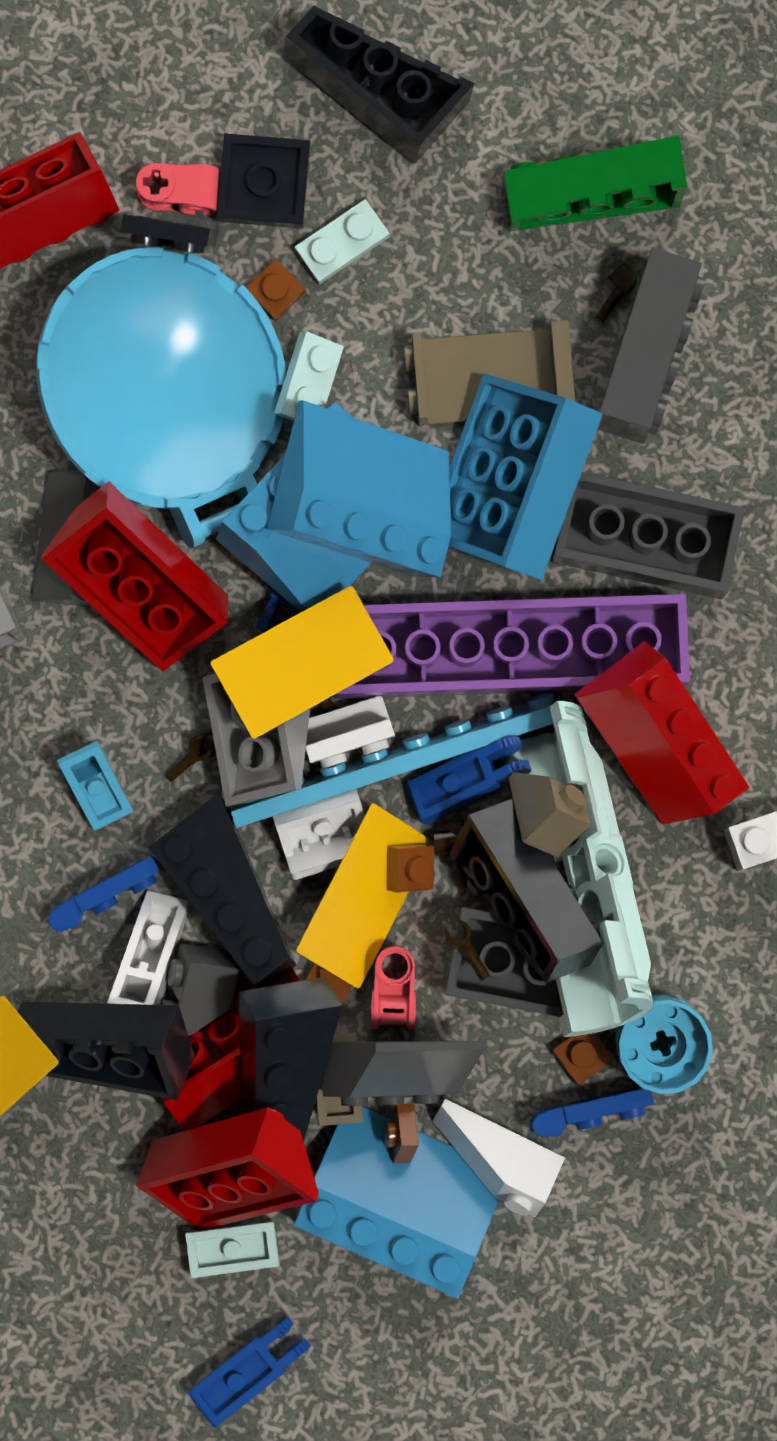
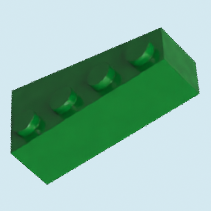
(596, 185)

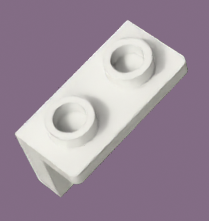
(347, 729)
(319, 833)

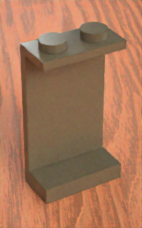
(452, 368)

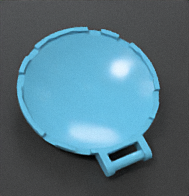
(162, 382)

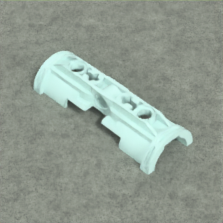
(596, 866)

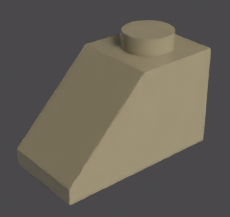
(548, 812)

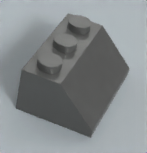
(62, 495)
(398, 1070)

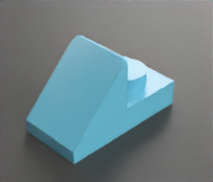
(95, 785)

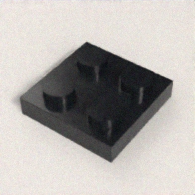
(263, 181)
(152, 232)

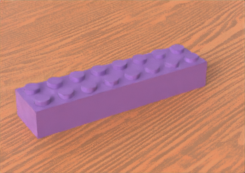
(518, 644)

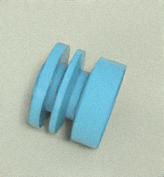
(687, 1053)

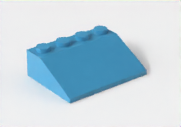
(517, 473)
(364, 492)
(290, 566)
(405, 1216)

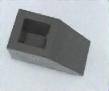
(201, 984)

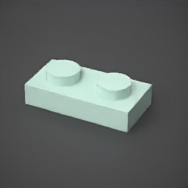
(342, 241)
(309, 373)
(232, 1249)

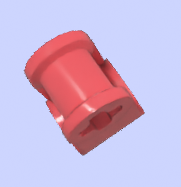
(183, 188)
(394, 993)

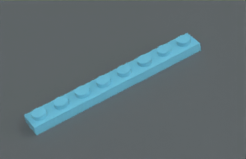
(416, 753)

